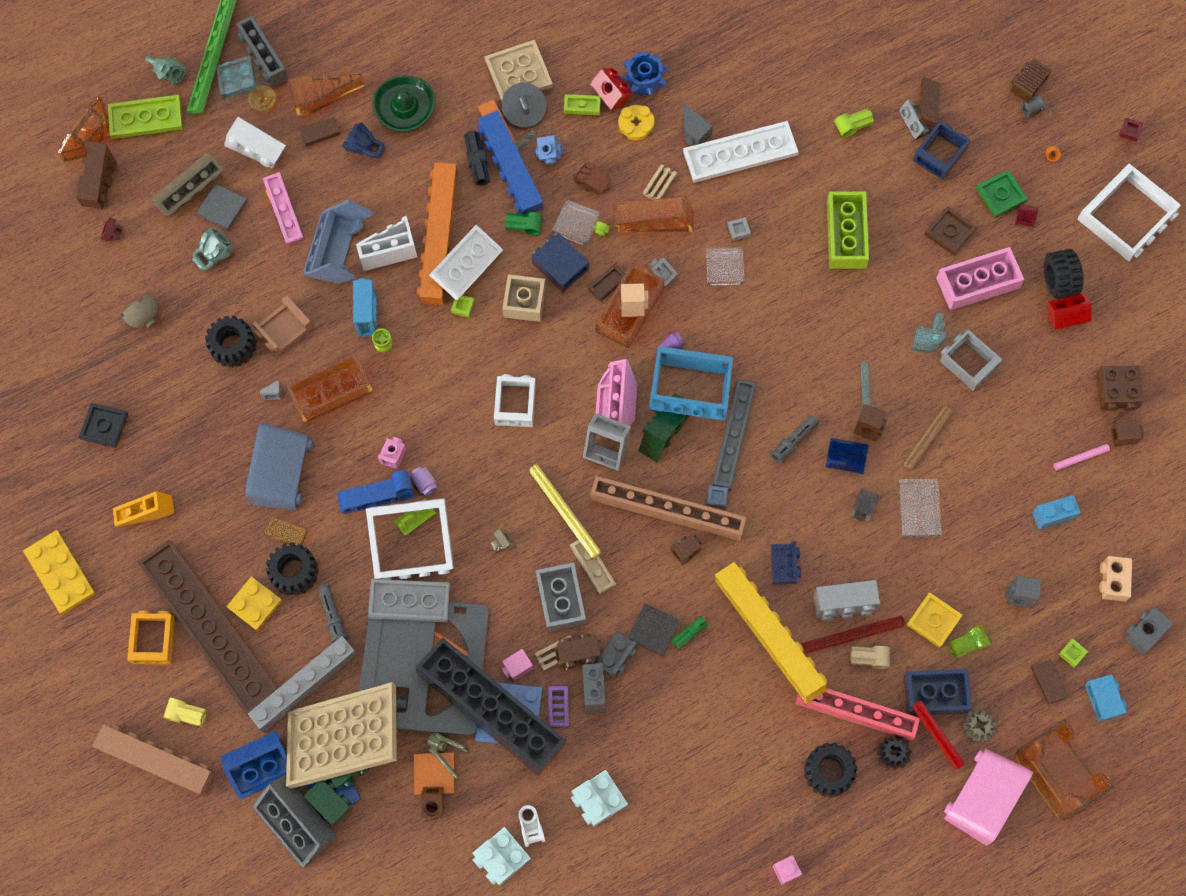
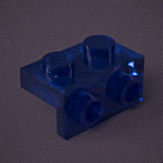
(847, 455)
(784, 563)

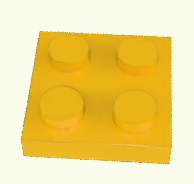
(254, 603)
(934, 620)

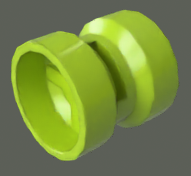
(379, 337)

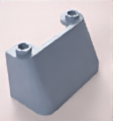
(277, 467)

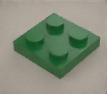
(1001, 193)

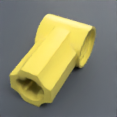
(181, 711)

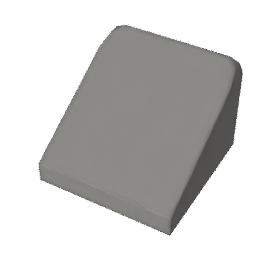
(272, 392)

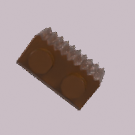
(1030, 79)

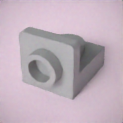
(662, 269)

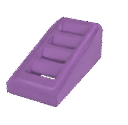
(558, 688)

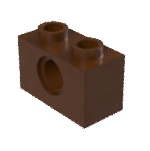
(870, 422)

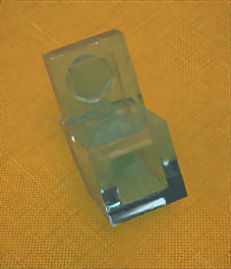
(930, 340)

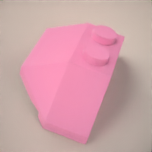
(617, 393)

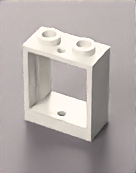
(515, 419)

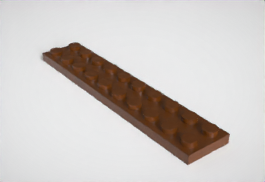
(208, 626)

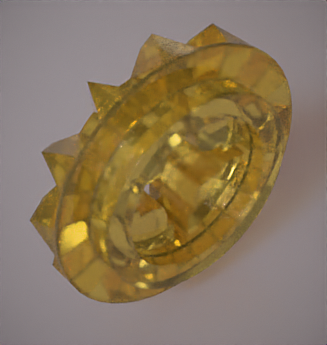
(255, 95)

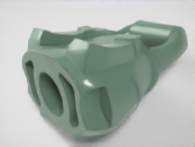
(167, 68)
(214, 247)

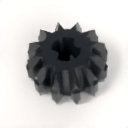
(893, 759)

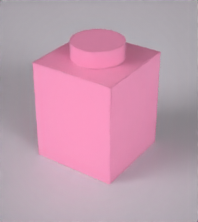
(517, 665)
(787, 870)

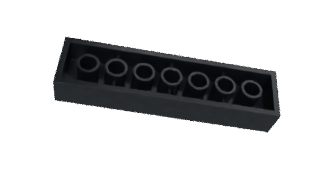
(490, 706)

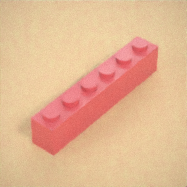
(864, 713)

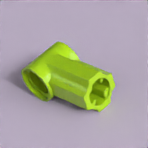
(849, 124)

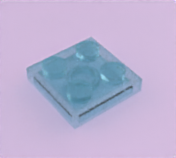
(236, 77)

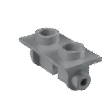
(910, 114)

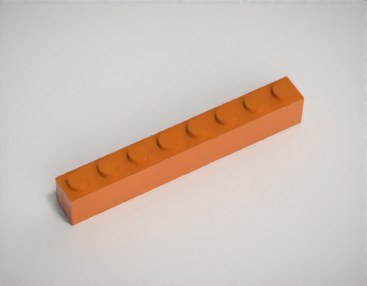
(438, 230)

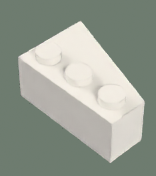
(387, 247)

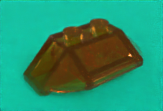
(91, 127)

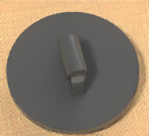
(523, 105)

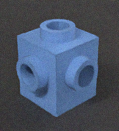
(549, 149)

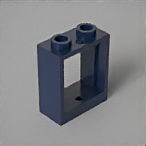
(933, 164)

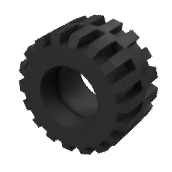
(1063, 273)
(224, 329)
(281, 558)
(839, 754)

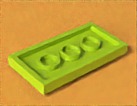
(145, 116)

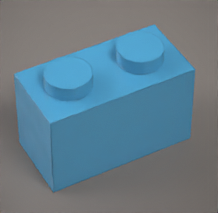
(1056, 512)
(1106, 698)

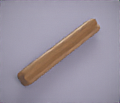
(928, 437)

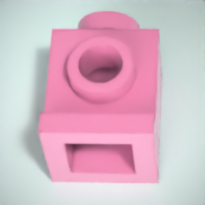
(394, 458)

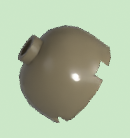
(141, 312)

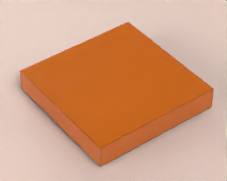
(432, 773)

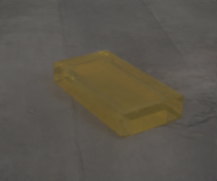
(285, 532)

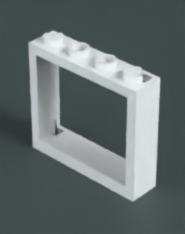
(1150, 190)
(404, 507)

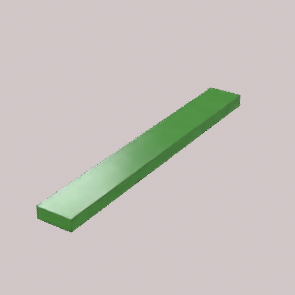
(211, 57)

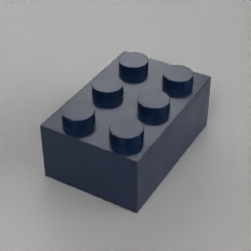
(939, 691)

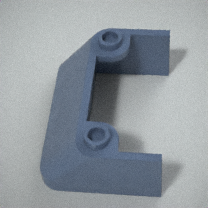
(333, 240)

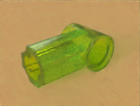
(974, 639)

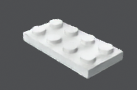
(466, 262)

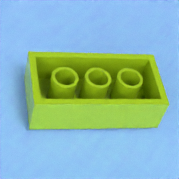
(847, 230)

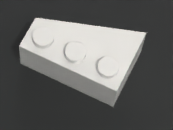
(254, 143)

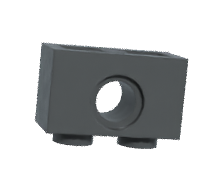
(1023, 592)
(1155, 622)

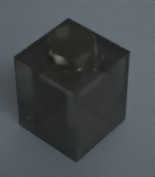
(864, 505)

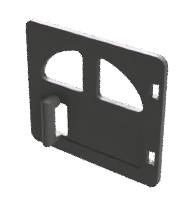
(396, 649)

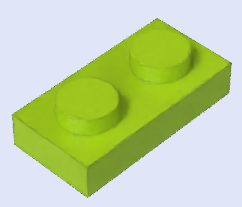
(582, 104)

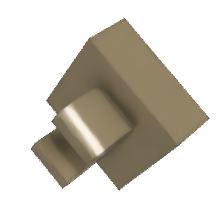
(503, 541)

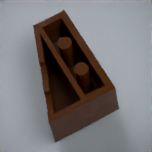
(97, 175)

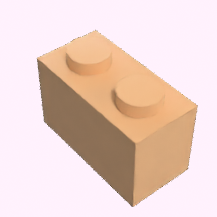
(633, 300)

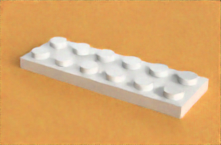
(740, 151)

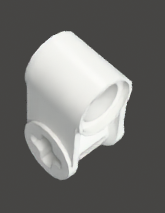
(531, 827)

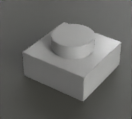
(739, 229)

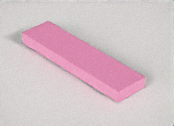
(283, 208)

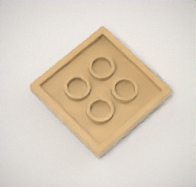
(518, 65)

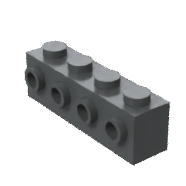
(262, 51)

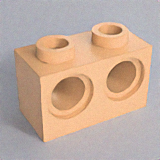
(1121, 579)

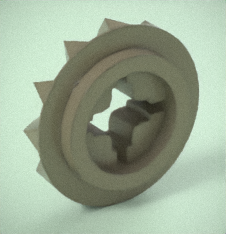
(976, 734)

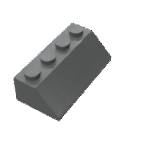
(294, 821)

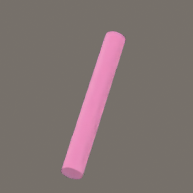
(1081, 457)

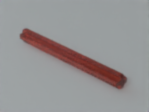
(853, 634)

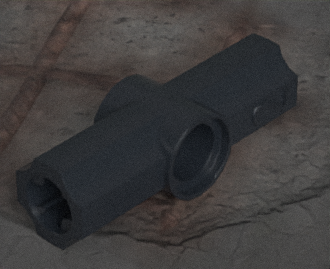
(476, 158)

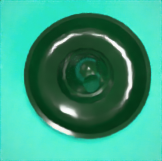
(404, 103)

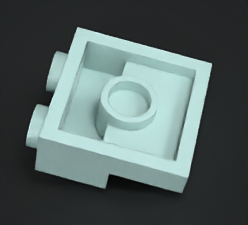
(598, 799)
(500, 857)

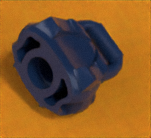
(361, 142)

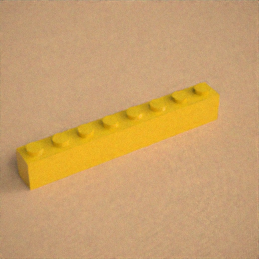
(771, 633)

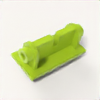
(412, 519)

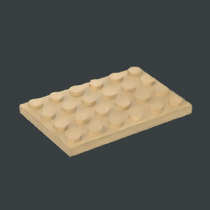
(341, 736)

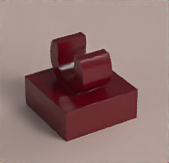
(1131, 129)
(1026, 215)
(109, 230)

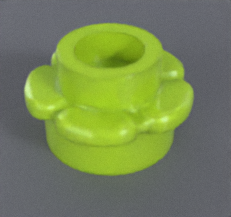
(602, 229)

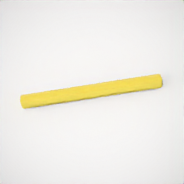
(565, 511)

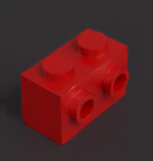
(1069, 311)

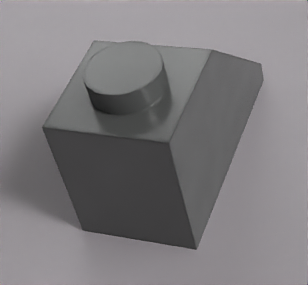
(695, 127)

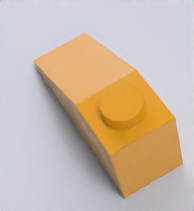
(144, 509)

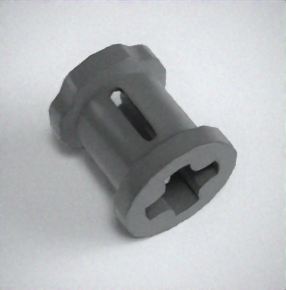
(1032, 106)

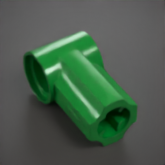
(528, 223)

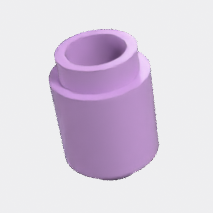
(424, 480)

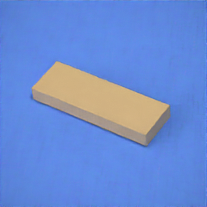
(593, 568)

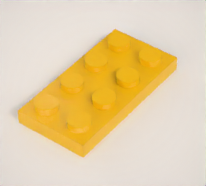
(59, 572)

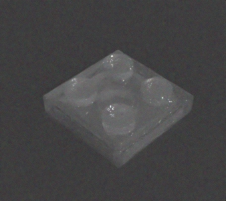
(724, 266)

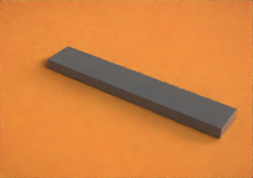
(734, 434)

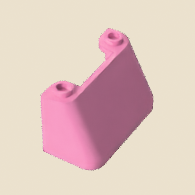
(988, 796)

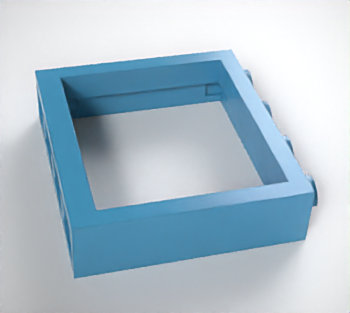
(695, 361)

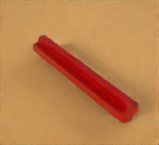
(938, 735)

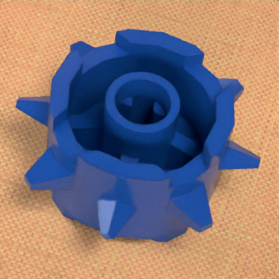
(644, 73)

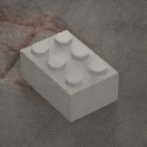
(561, 597)
(846, 600)

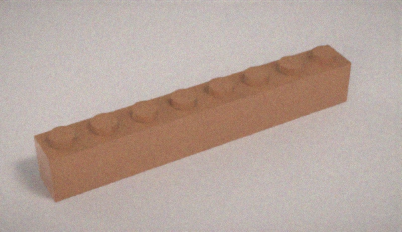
(668, 508)

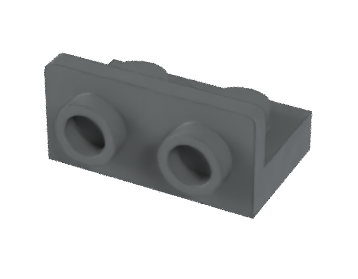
(617, 654)

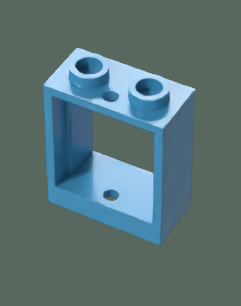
(364, 307)

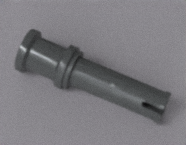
(787, 445)
(334, 622)

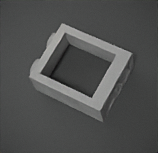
(980, 348)
(613, 430)

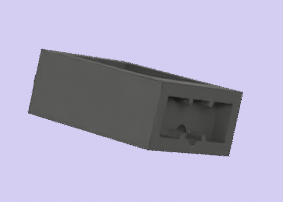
(594, 688)

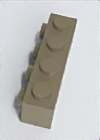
(187, 184)

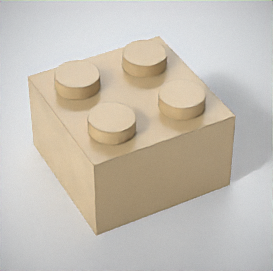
(524, 298)

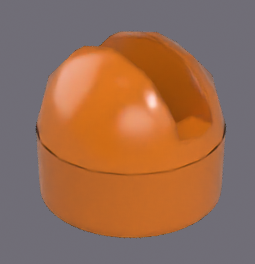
(1057, 154)

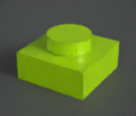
(463, 306)
(1073, 652)

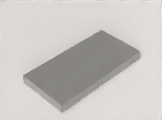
(409, 600)

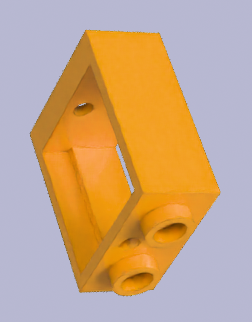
(151, 657)

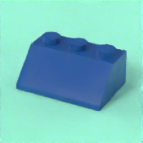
(255, 764)

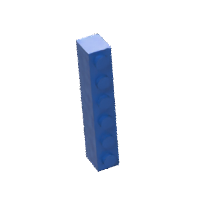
(510, 163)

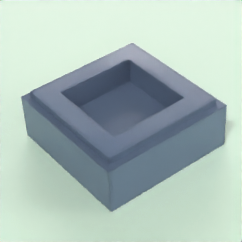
(717, 496)

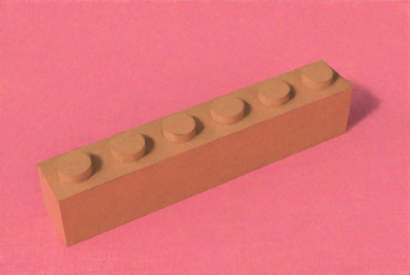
(154, 760)

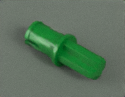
(689, 632)

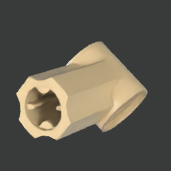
(877, 656)

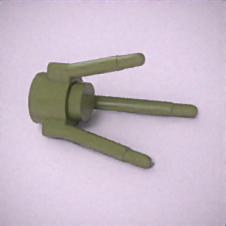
(440, 742)

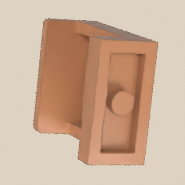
(283, 327)

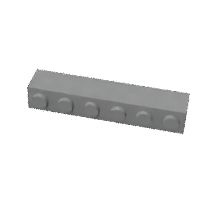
(302, 684)

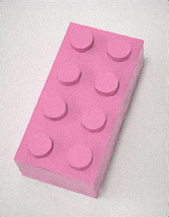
(980, 278)

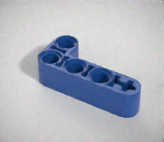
(377, 494)

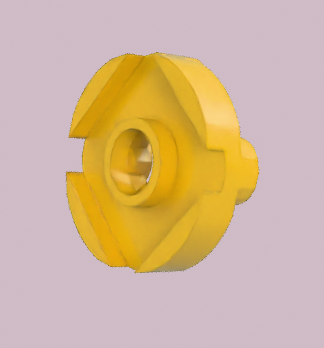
(639, 113)

